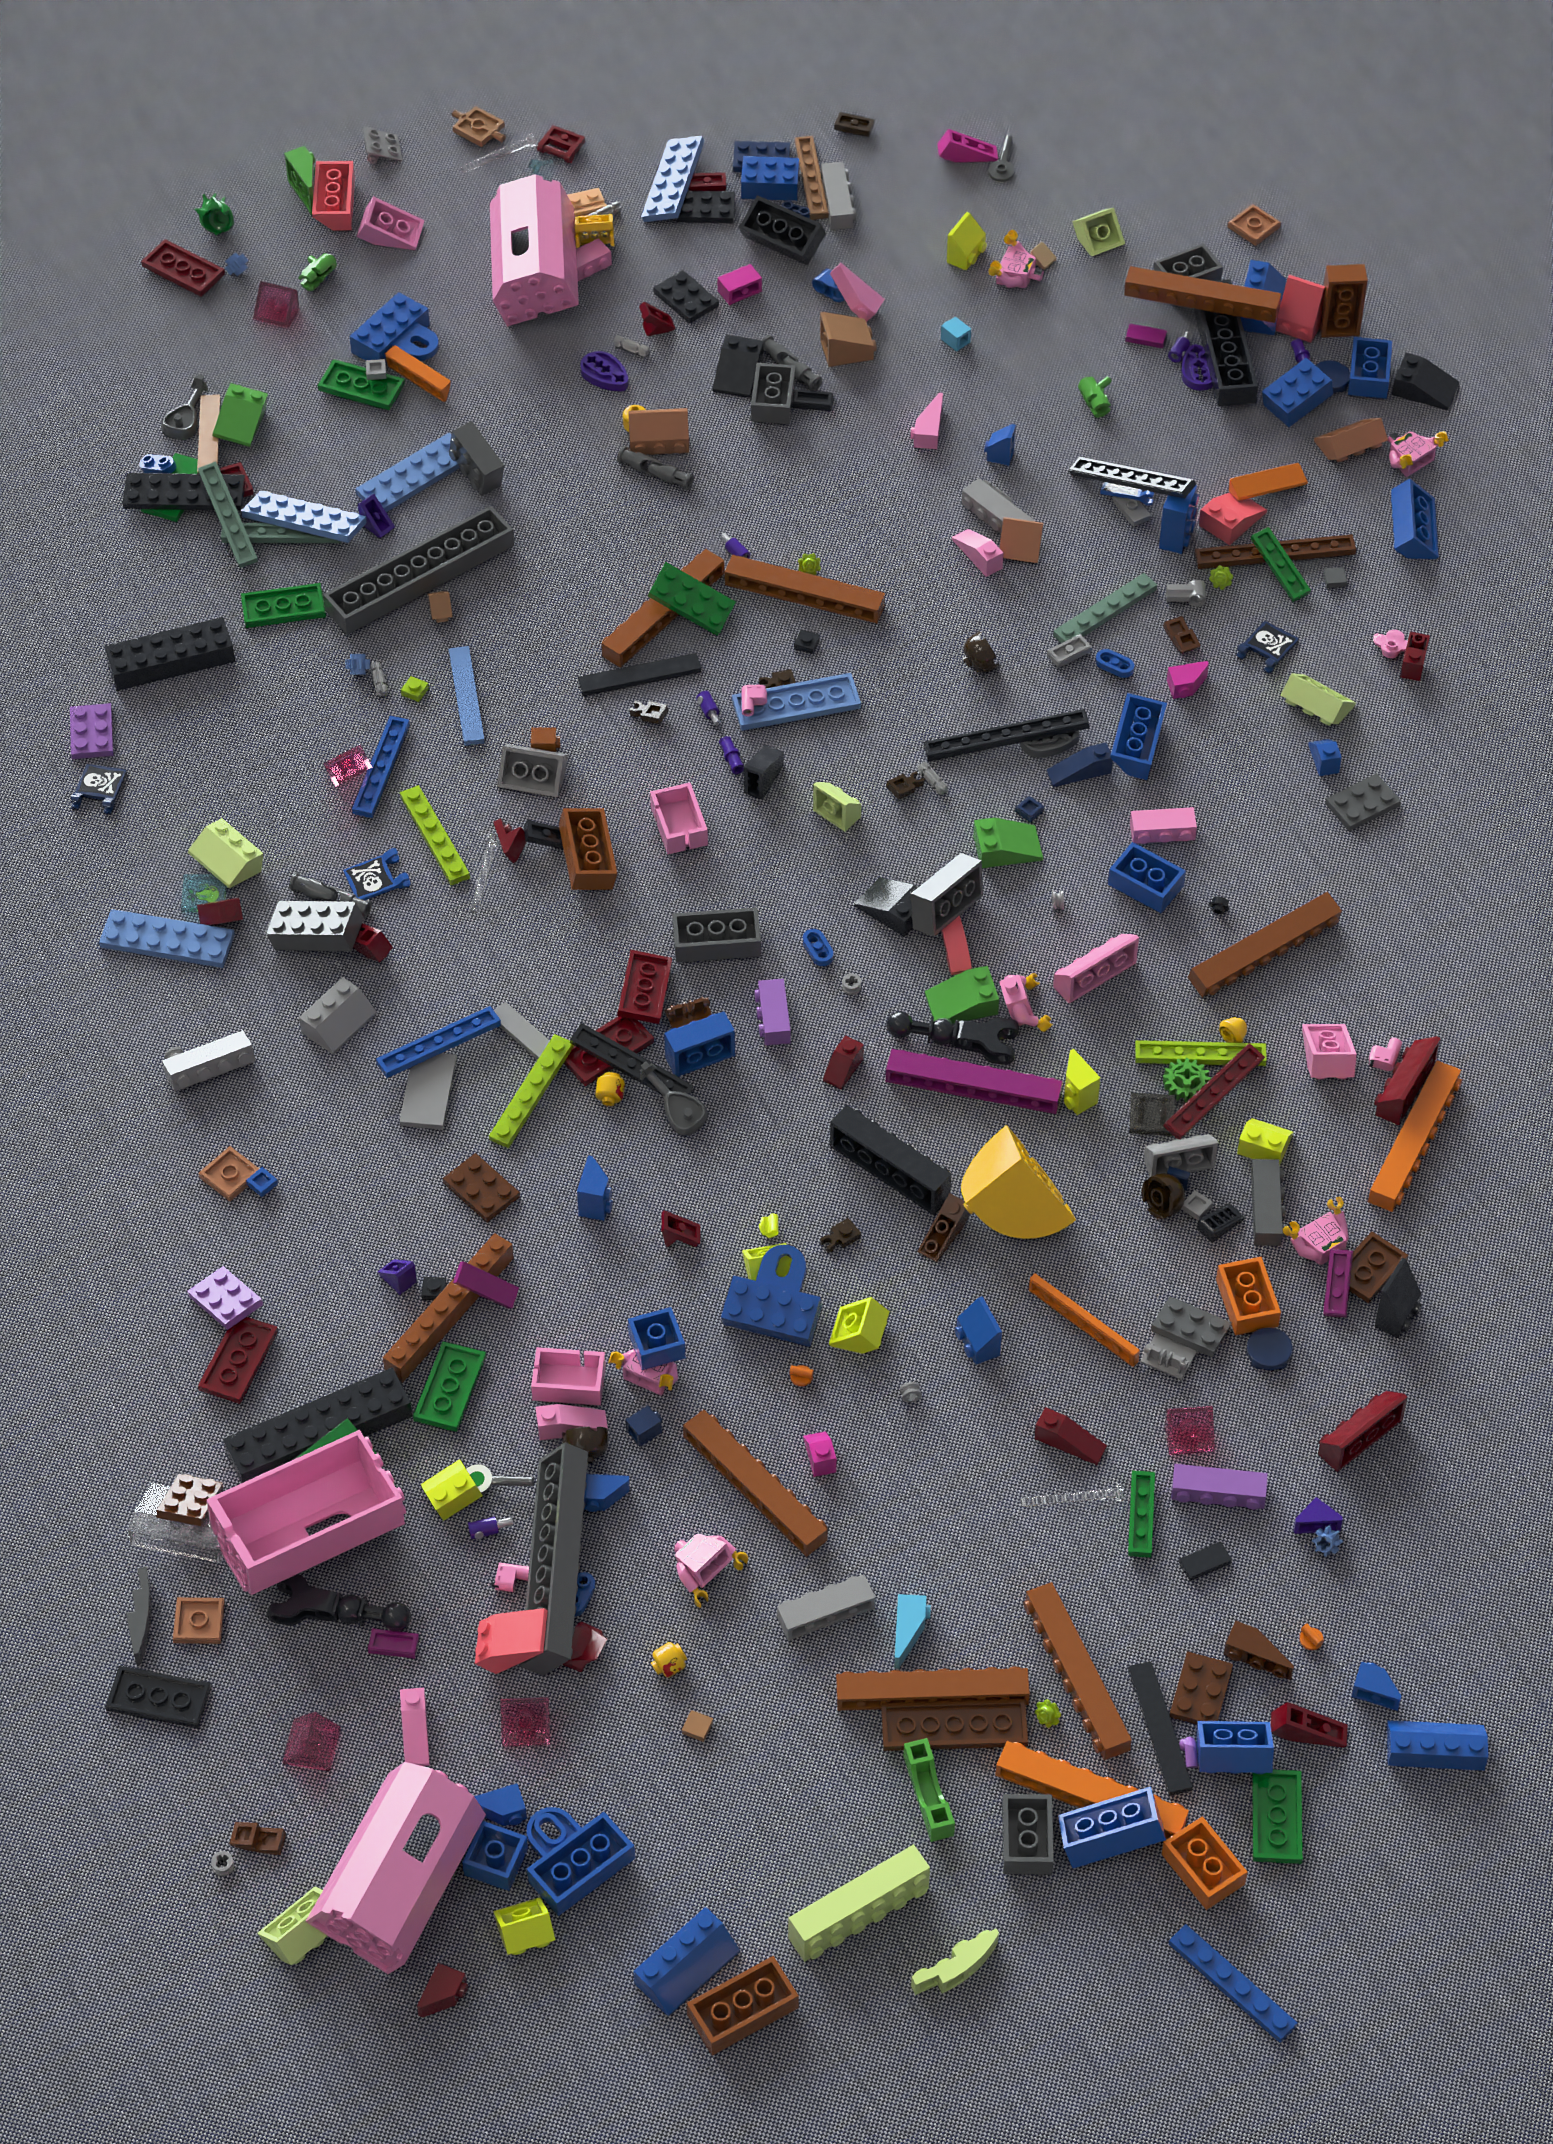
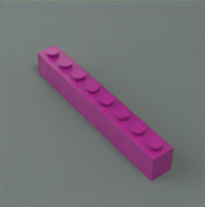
(974, 1081)

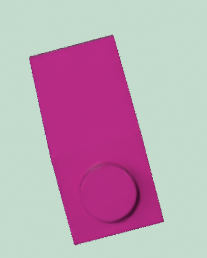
(1186, 678)
(820, 1453)

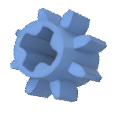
(236, 264)
(357, 664)
(1331, 1537)

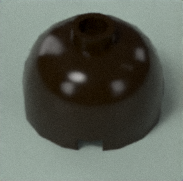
(979, 654)
(1163, 1195)
(589, 1440)

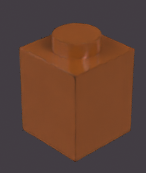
(545, 739)

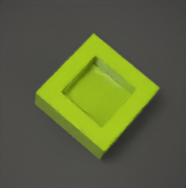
(414, 689)

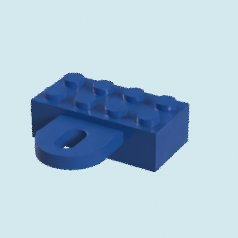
(397, 324)
(774, 1303)
(577, 1859)

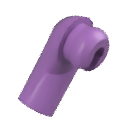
(1190, 1747)

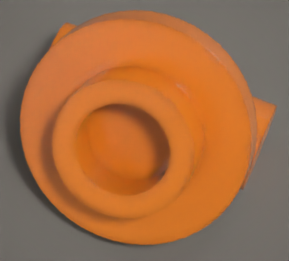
(801, 1375)
(1310, 1638)

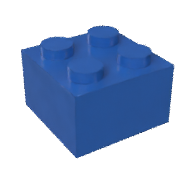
(656, 1338)
(495, 1855)

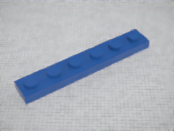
(382, 765)
(438, 1042)
(1233, 1983)

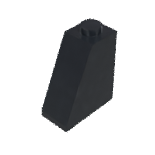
(762, 771)

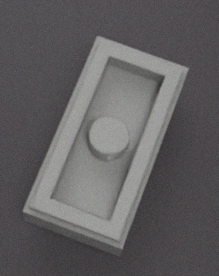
(1132, 510)
(1069, 651)

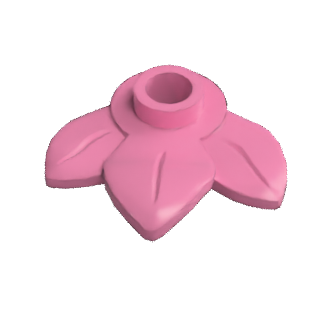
(1391, 643)

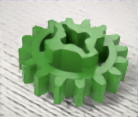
(1185, 1078)

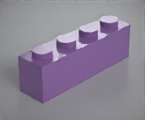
(1219, 1486)

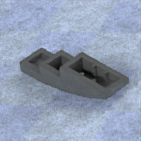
(140, 1619)

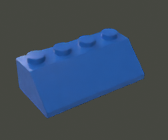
(1263, 277)
(1414, 521)
(1138, 735)
(1437, 1745)
(1111, 1827)
(686, 1962)

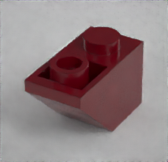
(1414, 656)

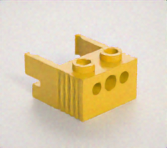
(594, 223)

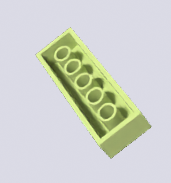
(859, 1903)

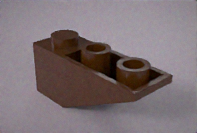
(944, 1228)
(1252, 1647)

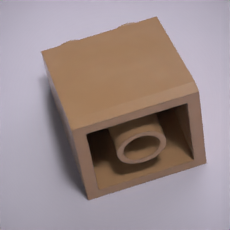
(845, 339)

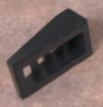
(1212, 1234)

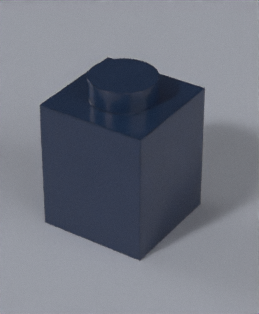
(644, 1425)

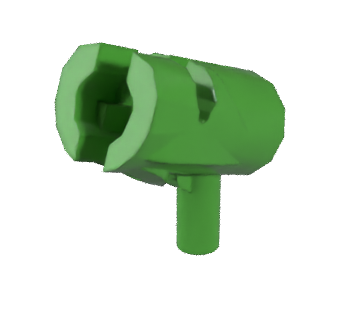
(317, 271)
(1094, 395)

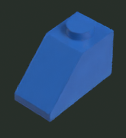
(1001, 445)
(1326, 756)
(604, 1491)
(1376, 1686)
(503, 1805)

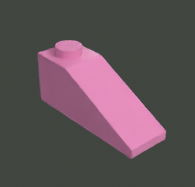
(857, 294)
(928, 425)
(980, 551)
(558, 1418)
(414, 1726)

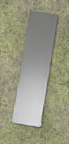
(521, 1030)

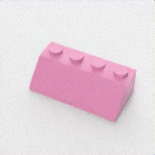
(1096, 967)

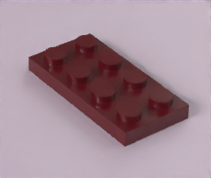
(183, 267)
(644, 986)
(622, 1030)
(238, 1359)

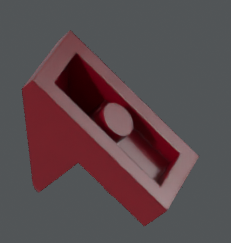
(655, 320)
(511, 840)
(680, 1229)

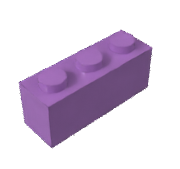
(773, 1012)

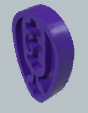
(1189, 369)
(609, 381)

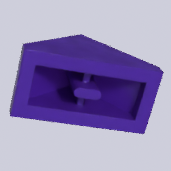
(376, 517)
(399, 1275)
(1317, 1516)

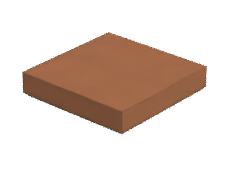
(1254, 224)
(1021, 539)
(228, 1173)
(198, 1620)

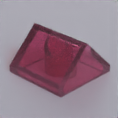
(276, 304)
(347, 765)
(1189, 1430)
(525, 1721)
(312, 1742)

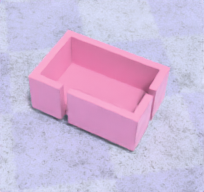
(679, 818)
(562, 1378)

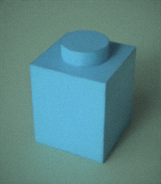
(955, 333)

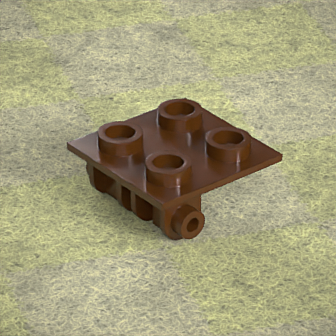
(685, 1013)

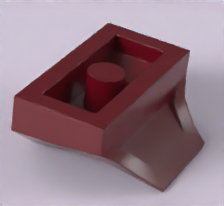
(586, 1646)

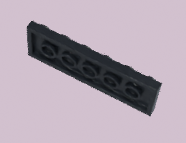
(176, 491)

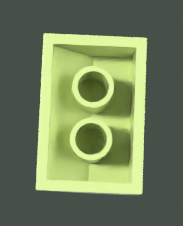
(1316, 699)
(226, 853)
(290, 1934)

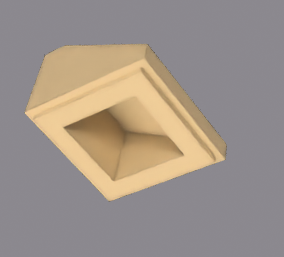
(1043, 255)

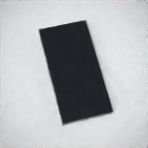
(158, 1697)

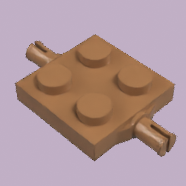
(478, 126)

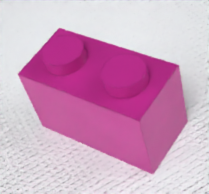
(739, 284)

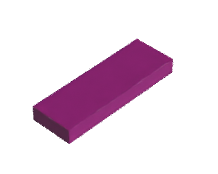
(1338, 1283)
(486, 1285)

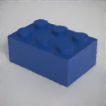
(770, 178)
(1370, 367)
(1297, 392)
(1178, 522)
(1146, 877)
(699, 1044)
(1234, 1747)

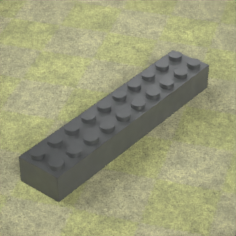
(418, 570)
(556, 1551)

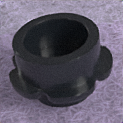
(1219, 905)

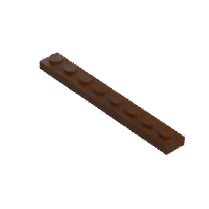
(1295, 549)

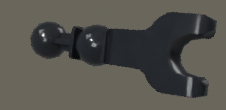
(964, 1034)
(328, 1605)

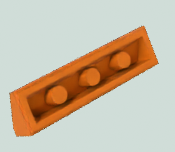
(418, 373)
(1267, 481)

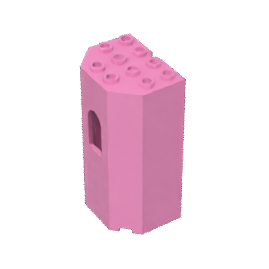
(547, 273)
(267, 1517)
(378, 1891)

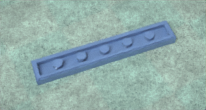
(466, 696)

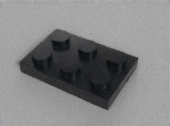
(708, 207)
(686, 296)

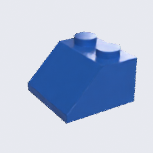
(594, 1192)
(979, 1332)

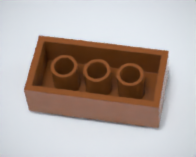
(1343, 300)
(587, 849)
(742, 2005)

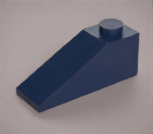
(1083, 765)

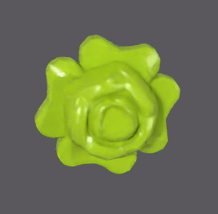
(809, 564)
(1221, 577)
(1047, 1713)

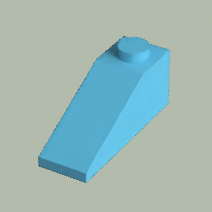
(910, 1624)

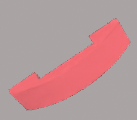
(956, 947)

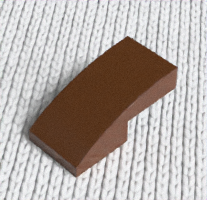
(1180, 635)
(257, 1839)

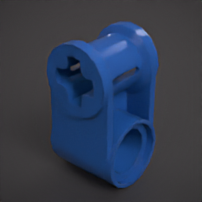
(825, 285)

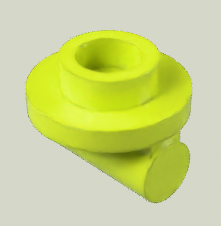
(769, 1225)

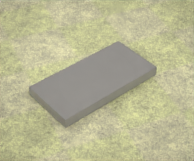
(428, 1092)

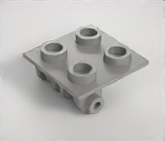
(381, 145)
(1168, 1356)

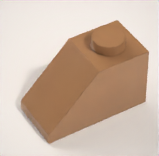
(440, 606)

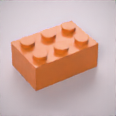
(1248, 1295)
(1204, 1863)

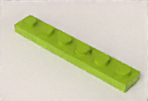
(434, 835)
(1204, 1052)
(531, 1091)

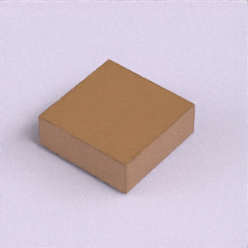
(697, 1726)

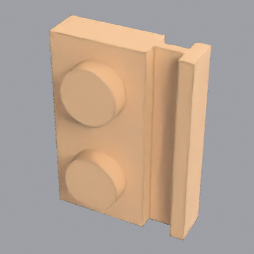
(587, 202)

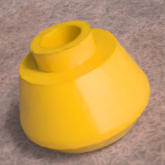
(1233, 1030)

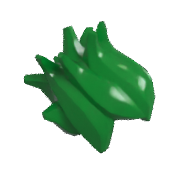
(215, 215)

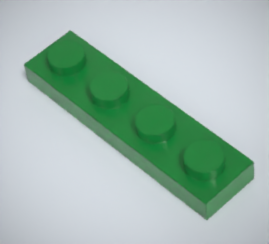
(1280, 564)
(1141, 1514)

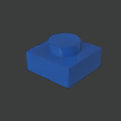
(262, 1182)

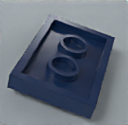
(758, 149)

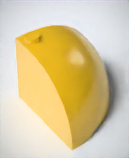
(1013, 1191)

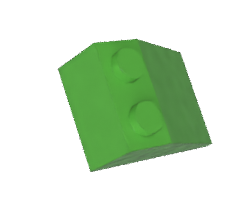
(301, 174)
(240, 414)
(1005, 842)
(964, 996)

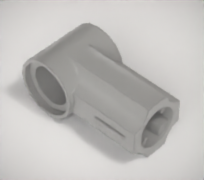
(1193, 593)

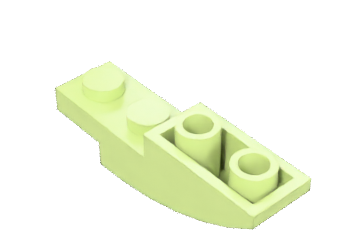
(964, 1962)

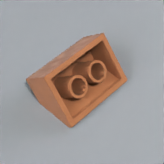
(659, 431)
(1352, 439)

